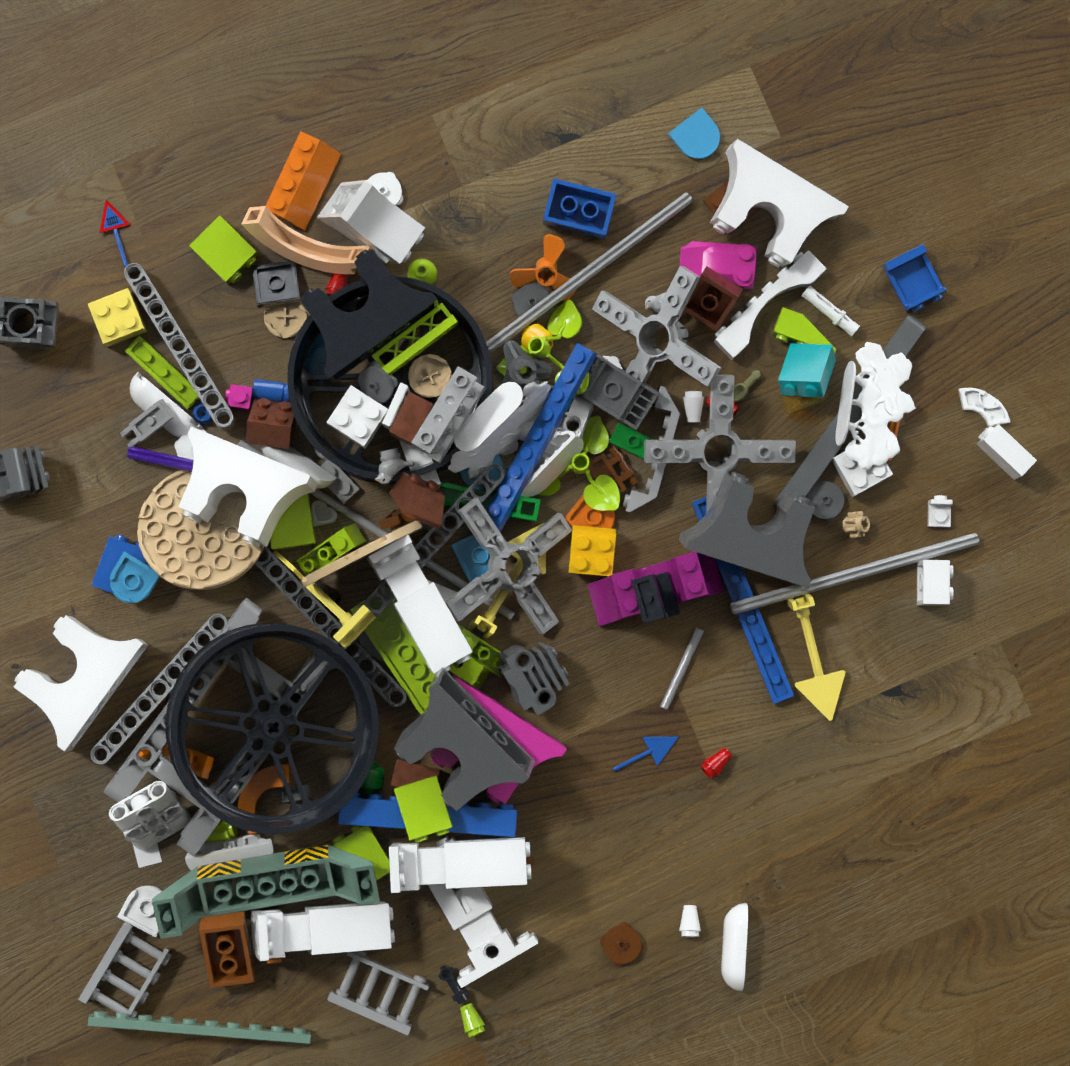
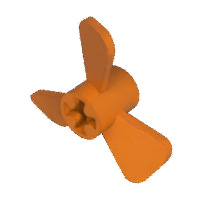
(552, 249)

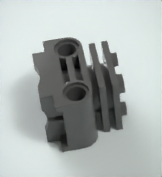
(43, 333)
(22, 473)
(533, 676)

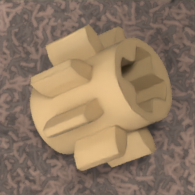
(856, 524)

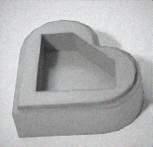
(322, 514)

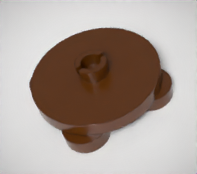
(621, 944)

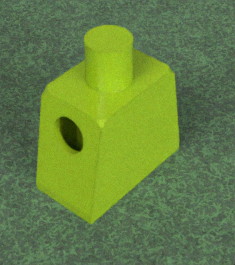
(471, 672)

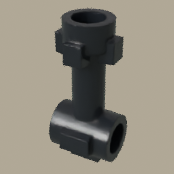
(446, 973)

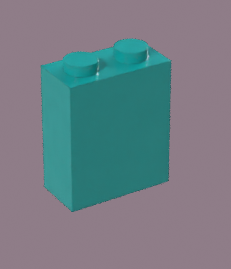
(807, 370)

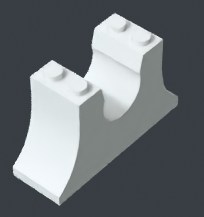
(789, 198)
(372, 220)
(228, 468)
(99, 672)

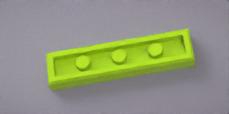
(162, 372)

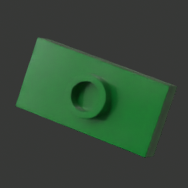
(629, 440)

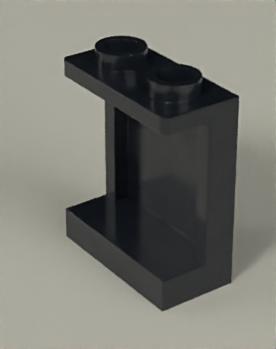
(655, 597)

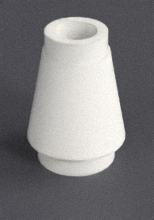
(693, 405)
(690, 922)

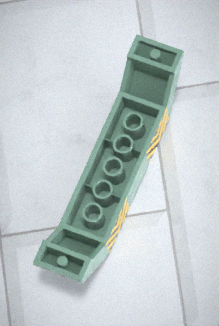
(263, 883)

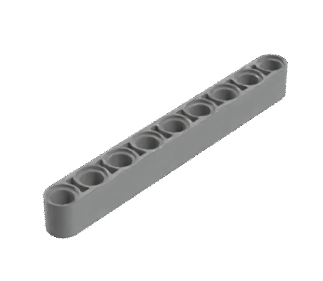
(176, 336)
(150, 694)

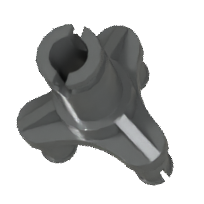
(516, 359)

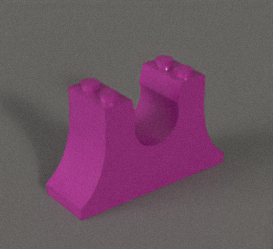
(691, 576)

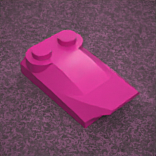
(728, 260)

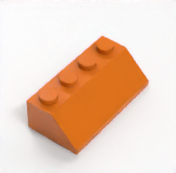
(303, 181)

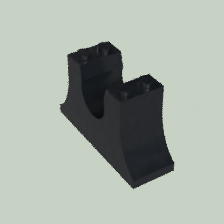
(359, 334)

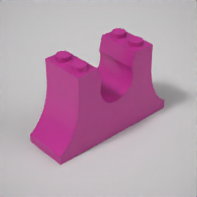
(528, 736)

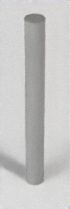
(681, 668)

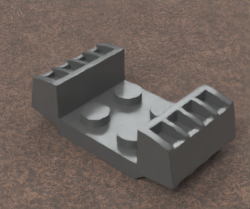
(618, 392)

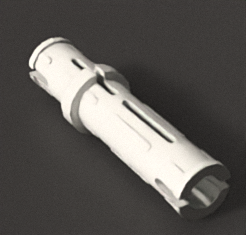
(826, 307)

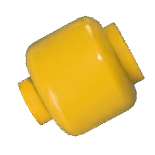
(534, 330)

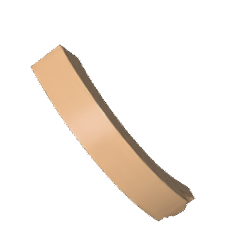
(298, 248)

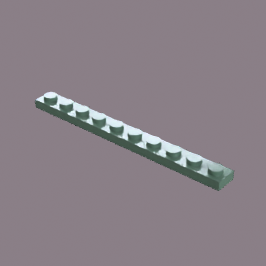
(189, 1026)

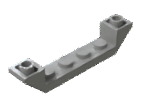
(636, 499)

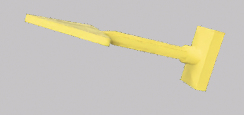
(484, 622)
(352, 625)
(822, 689)

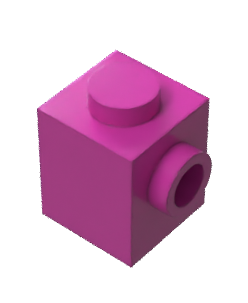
(239, 397)

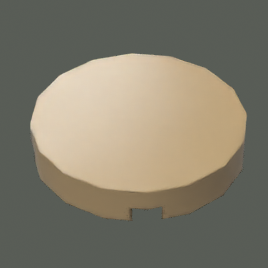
(285, 319)
(429, 375)

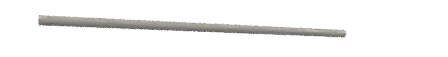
(380, 533)

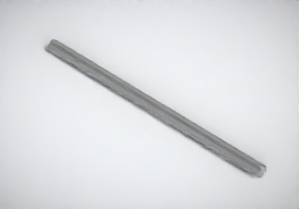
(588, 272)
(855, 573)

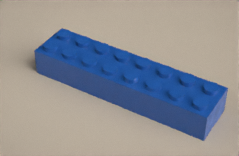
(468, 819)

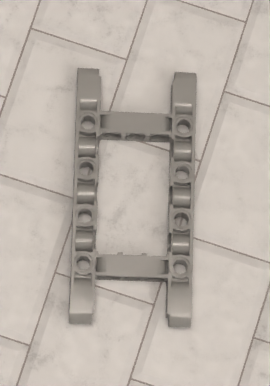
(160, 766)

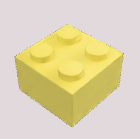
(117, 317)

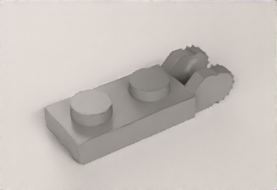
(148, 422)
(343, 486)

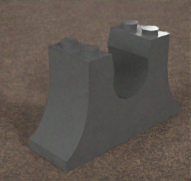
(765, 548)
(469, 731)

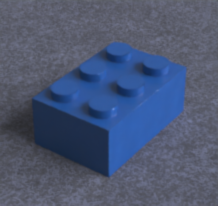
(579, 209)

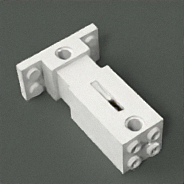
(420, 606)
(460, 864)
(471, 913)
(322, 930)

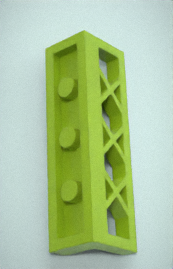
(421, 343)

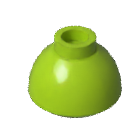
(422, 270)

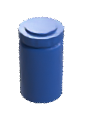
(270, 390)

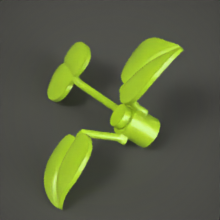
(564, 322)
(603, 492)

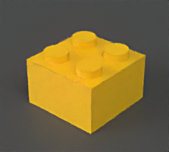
(592, 550)

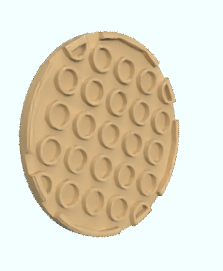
(191, 552)
(360, 553)

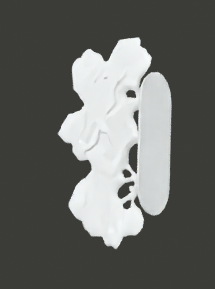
(880, 403)
(495, 425)

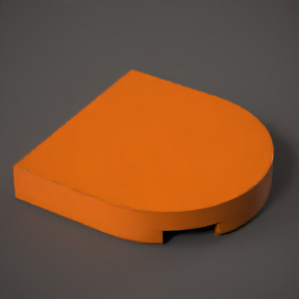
(583, 515)

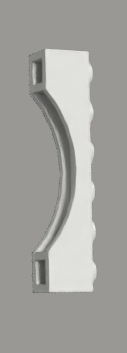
(801, 274)

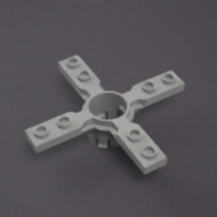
(644, 328)
(719, 424)
(490, 582)

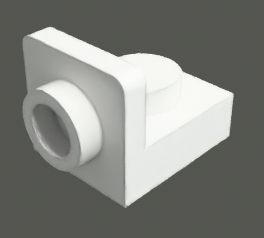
(939, 512)

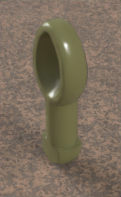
(741, 389)

